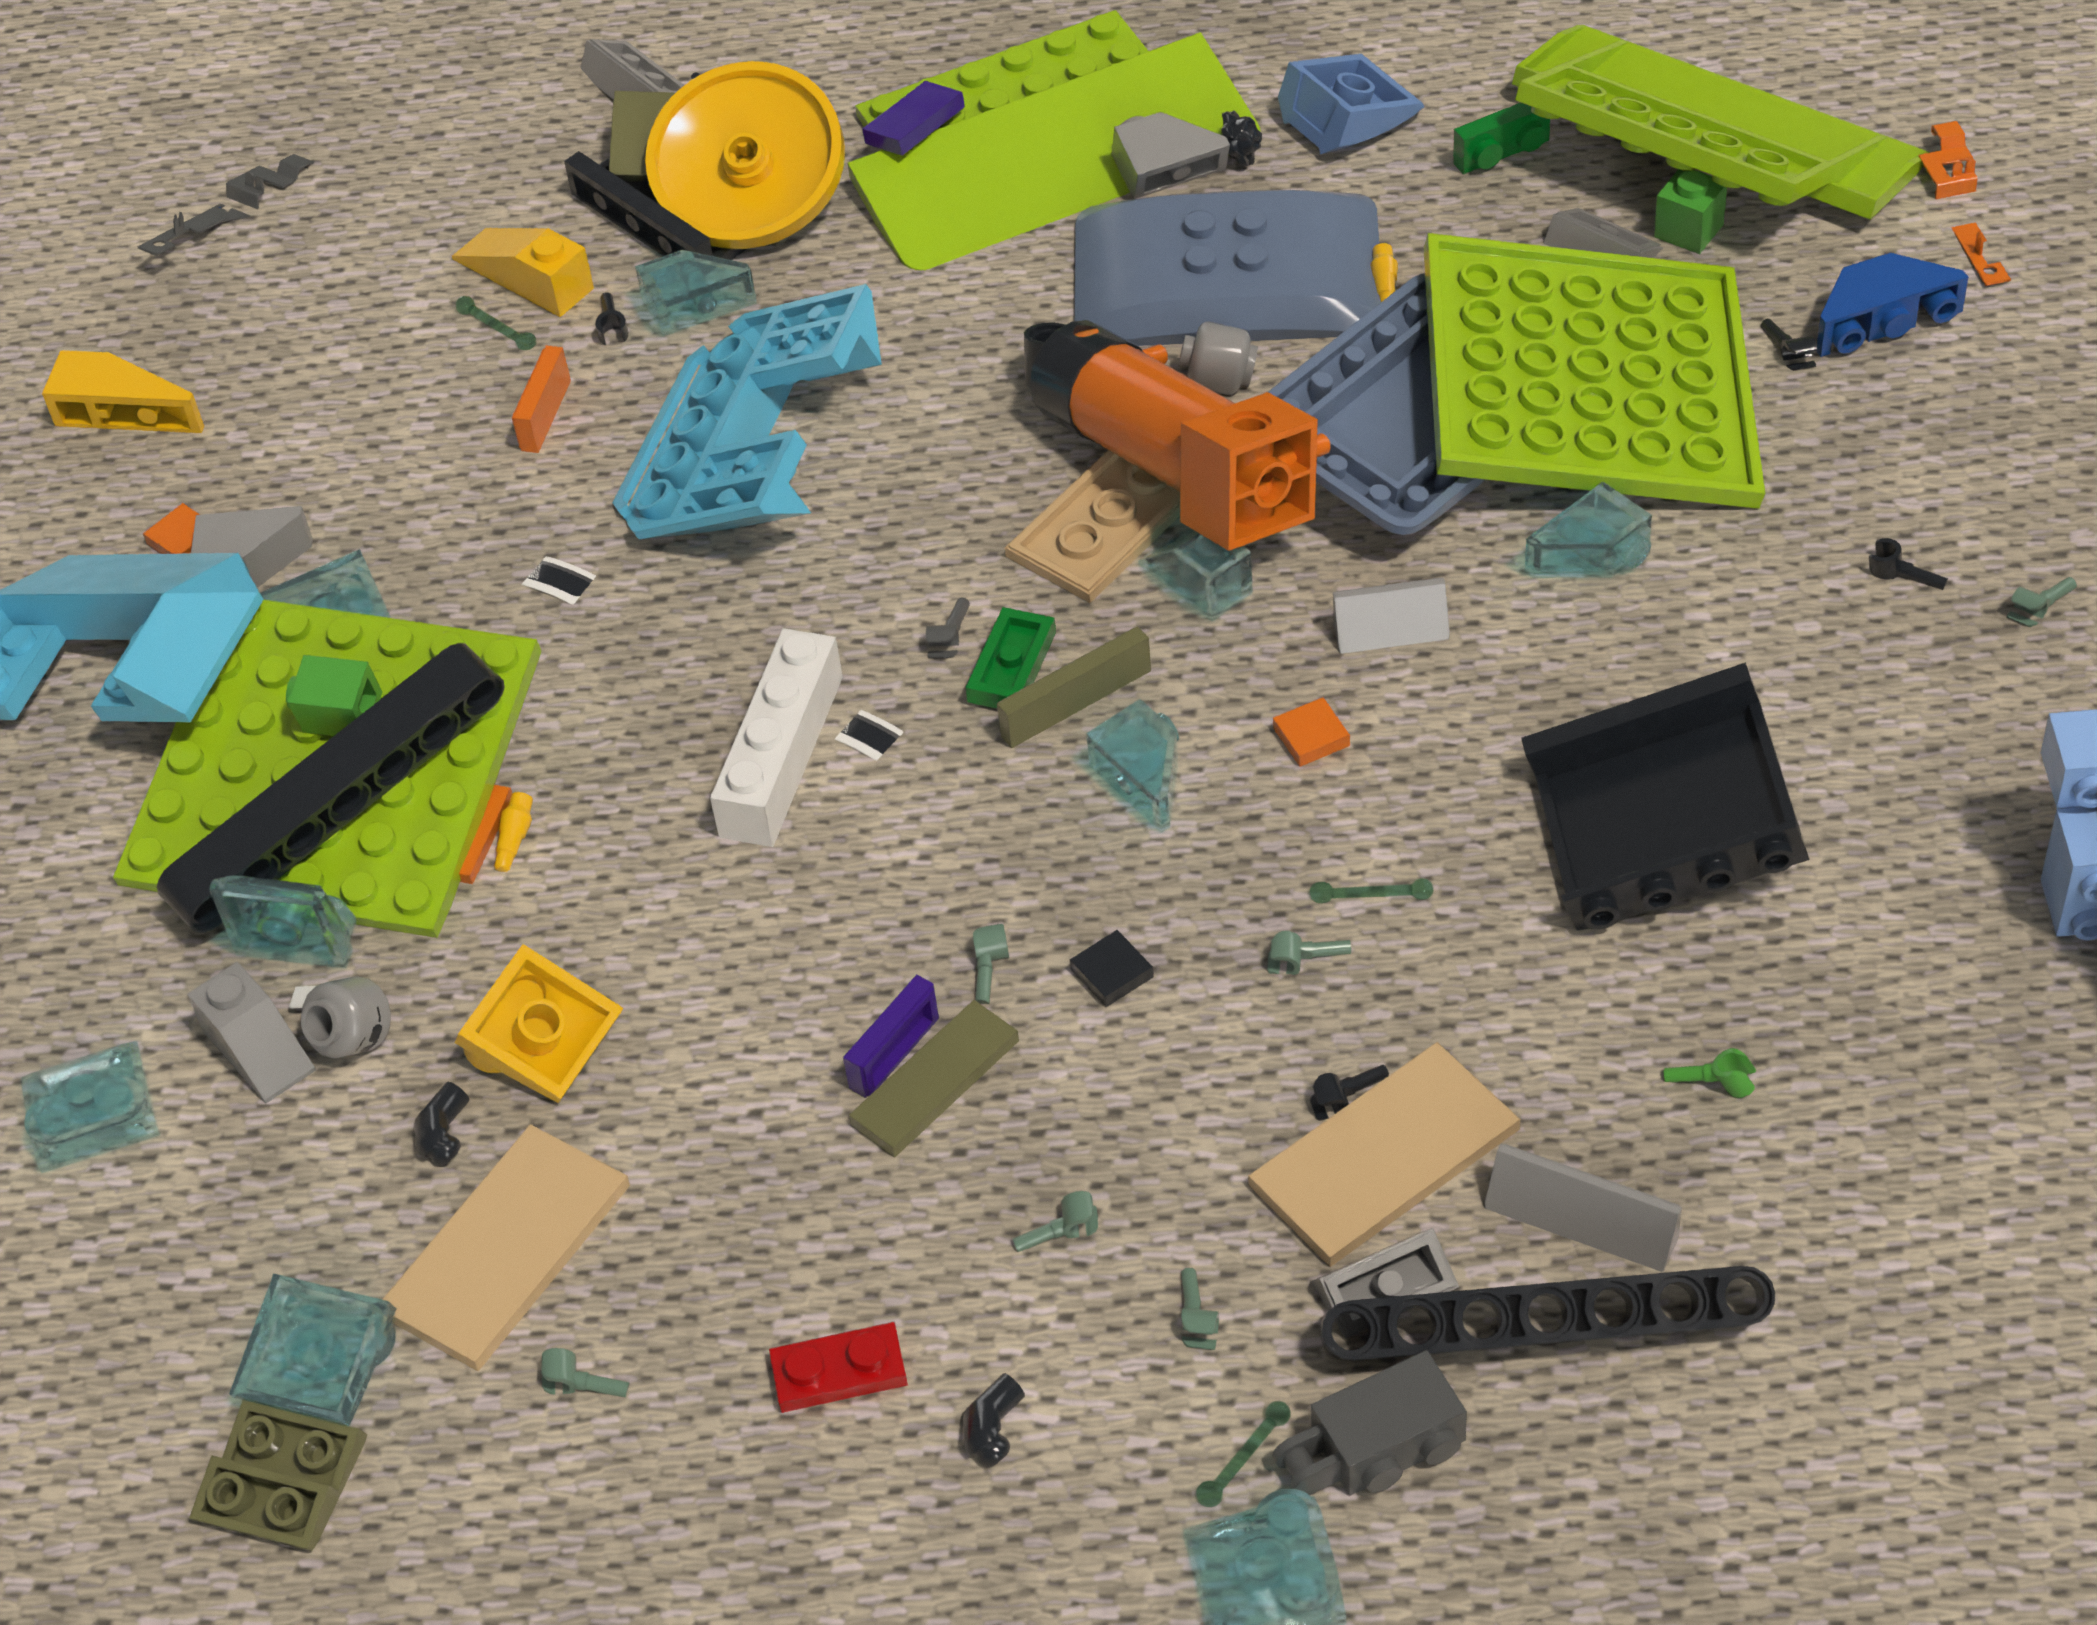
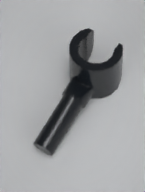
(610, 318)
(1791, 348)
(1889, 564)
(1333, 1091)

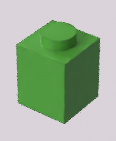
(1690, 210)
(331, 693)

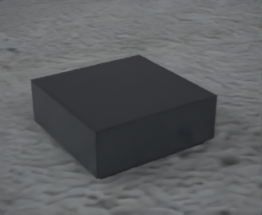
(1111, 968)

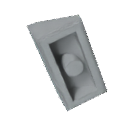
(1588, 232)
(1391, 615)
(1390, 1272)

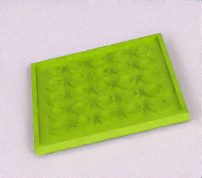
(1590, 371)
(404, 851)

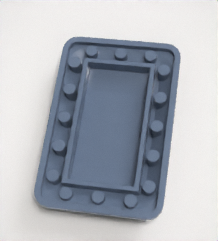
(1233, 258)
(1378, 413)

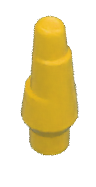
(1384, 270)
(512, 829)

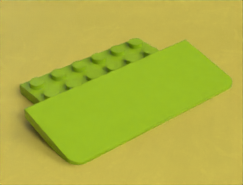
(1712, 123)
(1032, 136)

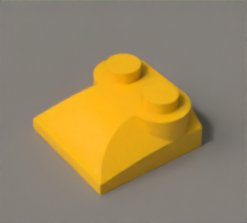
(537, 1025)

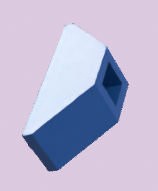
(1883, 300)

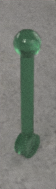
(466, 305)
(1323, 892)
(1211, 1492)

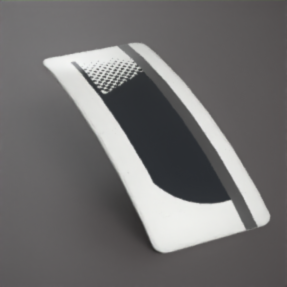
(559, 579)
(869, 734)

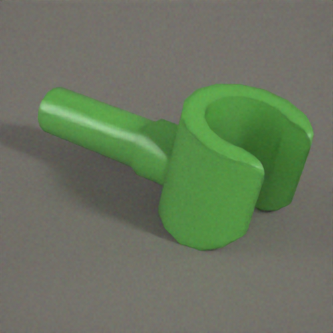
(1728, 1067)

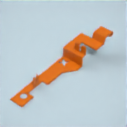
(1954, 150)

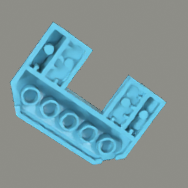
(717, 455)
(173, 608)

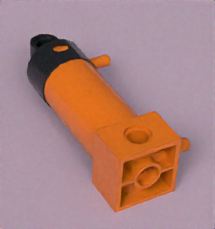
(1237, 465)

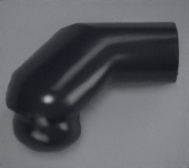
(434, 1122)
(984, 1418)

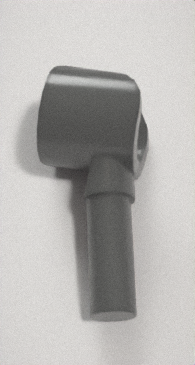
(949, 633)

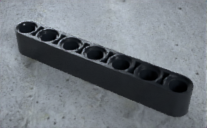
(335, 782)
(1576, 1303)

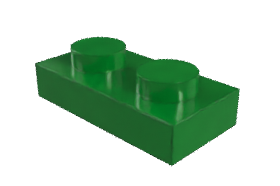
(1498, 136)
(1010, 656)

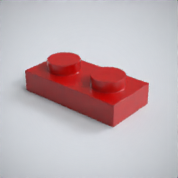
(838, 1367)

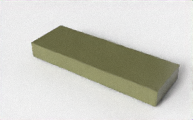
(1074, 687)
(934, 1078)

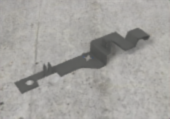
(238, 189)

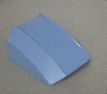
(1343, 101)

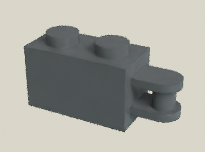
(1377, 1430)

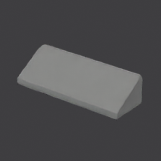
(622, 67)
(1583, 1207)

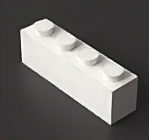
(776, 737)

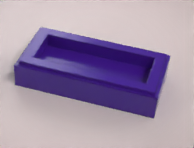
(913, 118)
(891, 1037)

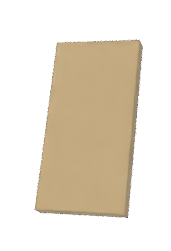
(1096, 527)
(1383, 1153)
(504, 1246)

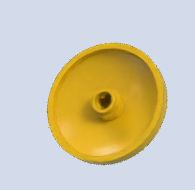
(746, 153)

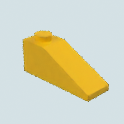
(531, 264)
(115, 394)

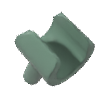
(2037, 603)
(989, 945)
(1290, 948)
(1076, 1209)
(1193, 1317)
(560, 1366)

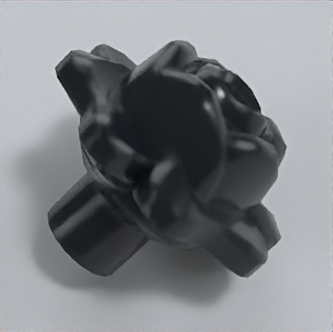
(1242, 137)

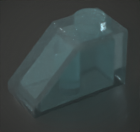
(693, 289)
(1591, 538)
(1202, 572)
(1138, 760)

